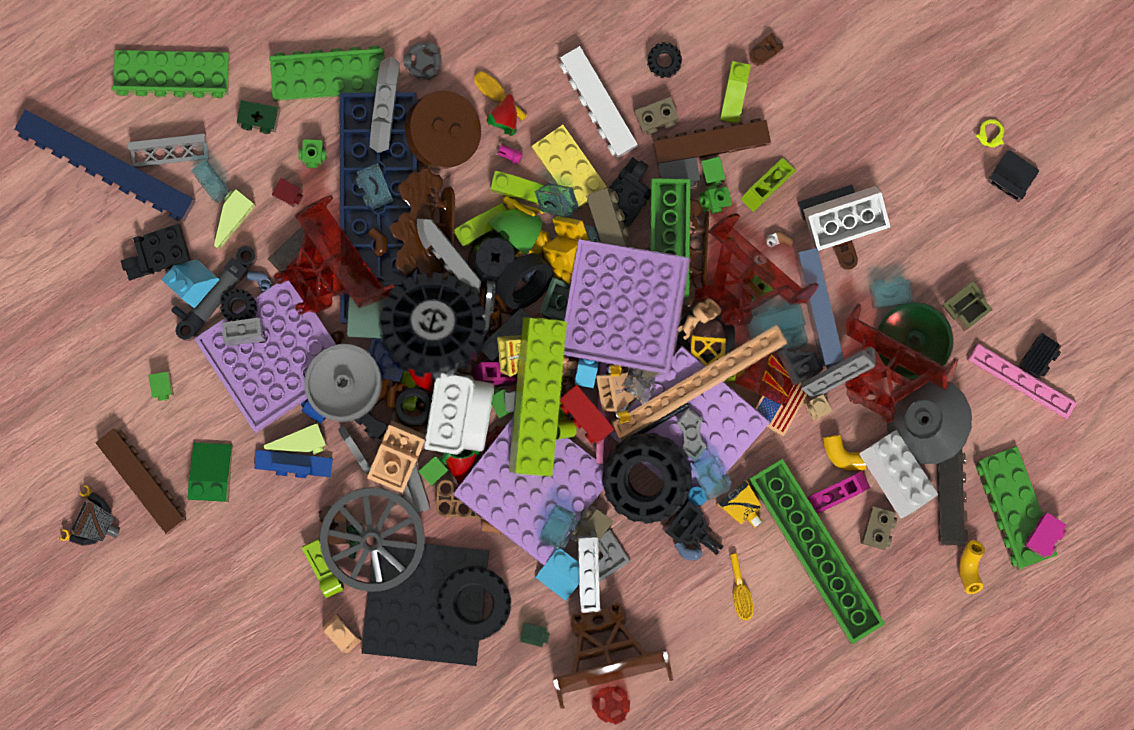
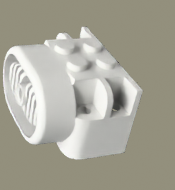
(459, 414)

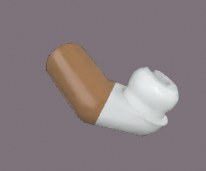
(777, 238)

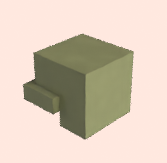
(967, 306)

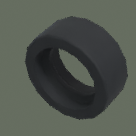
(410, 392)

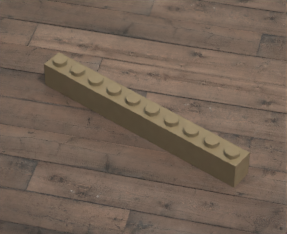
(612, 229)

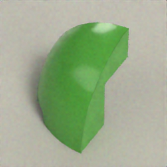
(518, 228)

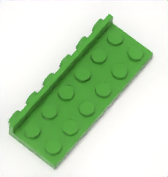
(171, 73)
(325, 73)
(1013, 502)

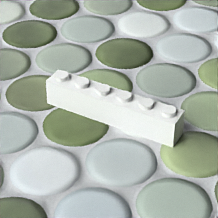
(598, 102)

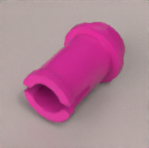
(511, 154)

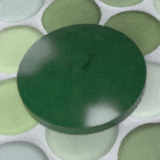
(920, 329)

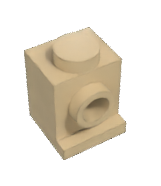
(818, 407)

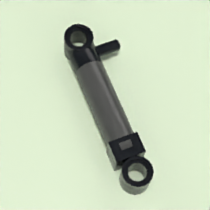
(230, 276)

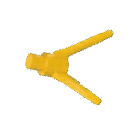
(513, 204)

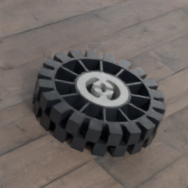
(452, 339)

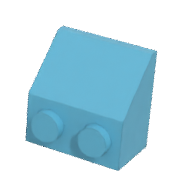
(190, 281)
(560, 574)

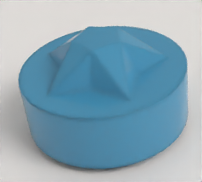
(697, 496)

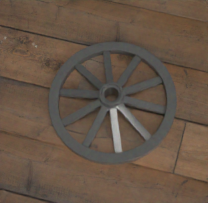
(351, 580)

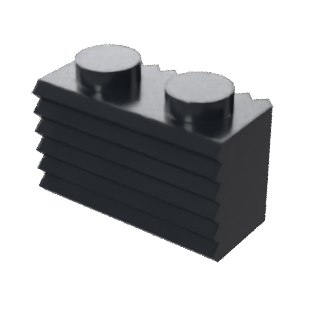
(1040, 355)

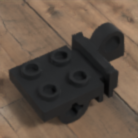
(630, 190)
(157, 252)

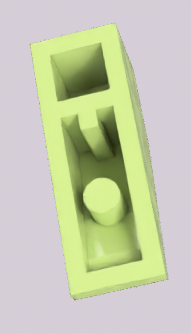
(233, 214)
(305, 440)

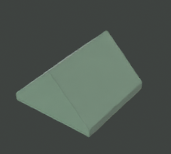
(556, 300)

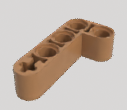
(454, 504)

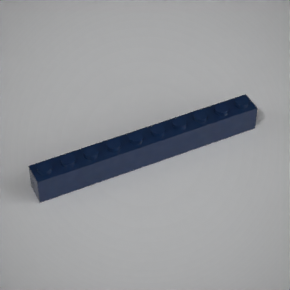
(105, 165)

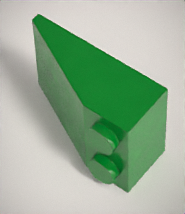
(210, 472)

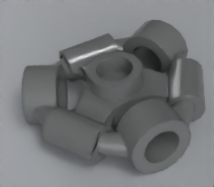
(423, 60)

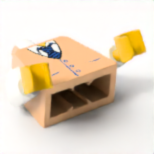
(613, 394)

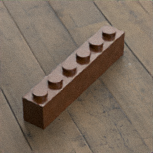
(712, 142)
(140, 480)

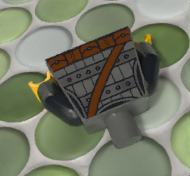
(92, 521)

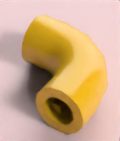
(840, 456)
(970, 567)

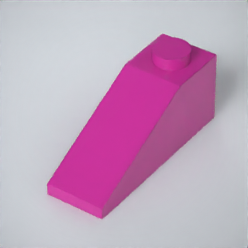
(491, 373)
(839, 492)

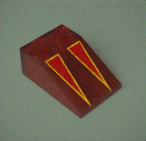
(767, 378)

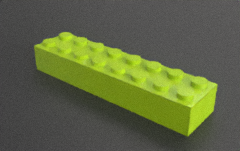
(537, 397)

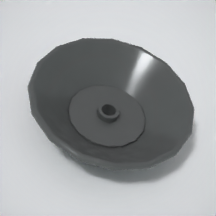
(946, 427)

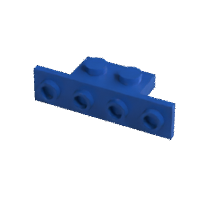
(293, 463)

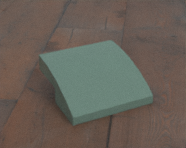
(364, 320)

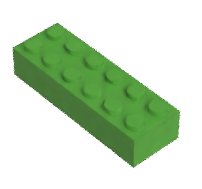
(670, 218)

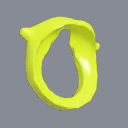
(982, 134)

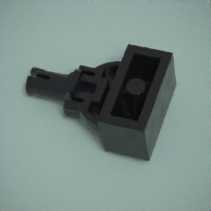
(688, 525)

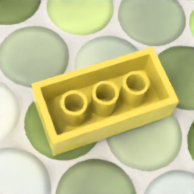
(568, 164)

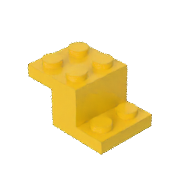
(561, 251)

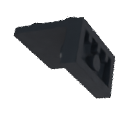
(1013, 176)

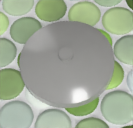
(343, 382)

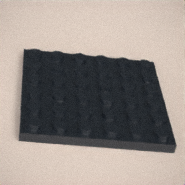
(406, 618)

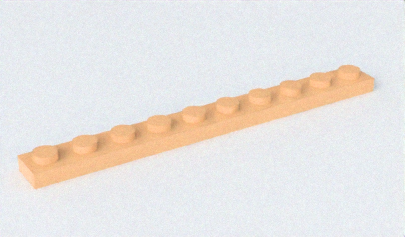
(701, 382)

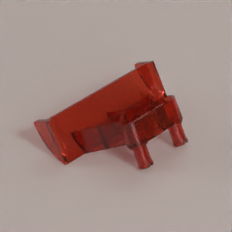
(335, 259)
(740, 310)
(884, 403)

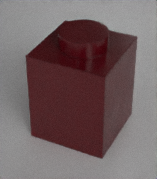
(287, 193)

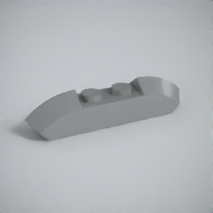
(384, 104)
(432, 235)

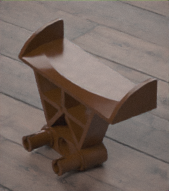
(583, 627)

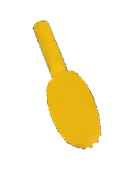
(494, 90)
(741, 595)

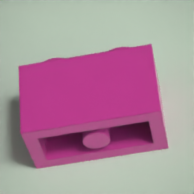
(1045, 535)

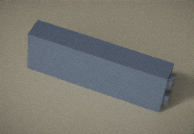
(820, 309)

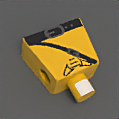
(742, 505)

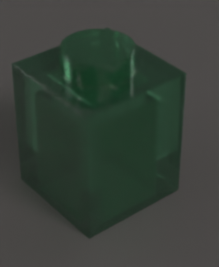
(534, 635)

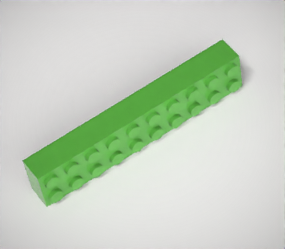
(816, 551)

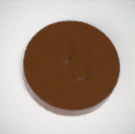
(442, 130)

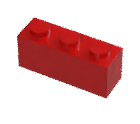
(586, 415)

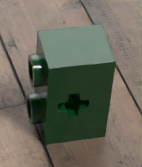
(249, 110)

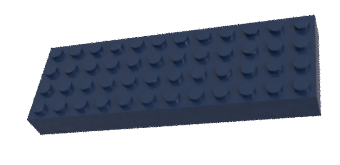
(396, 166)

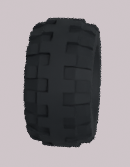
(667, 458)

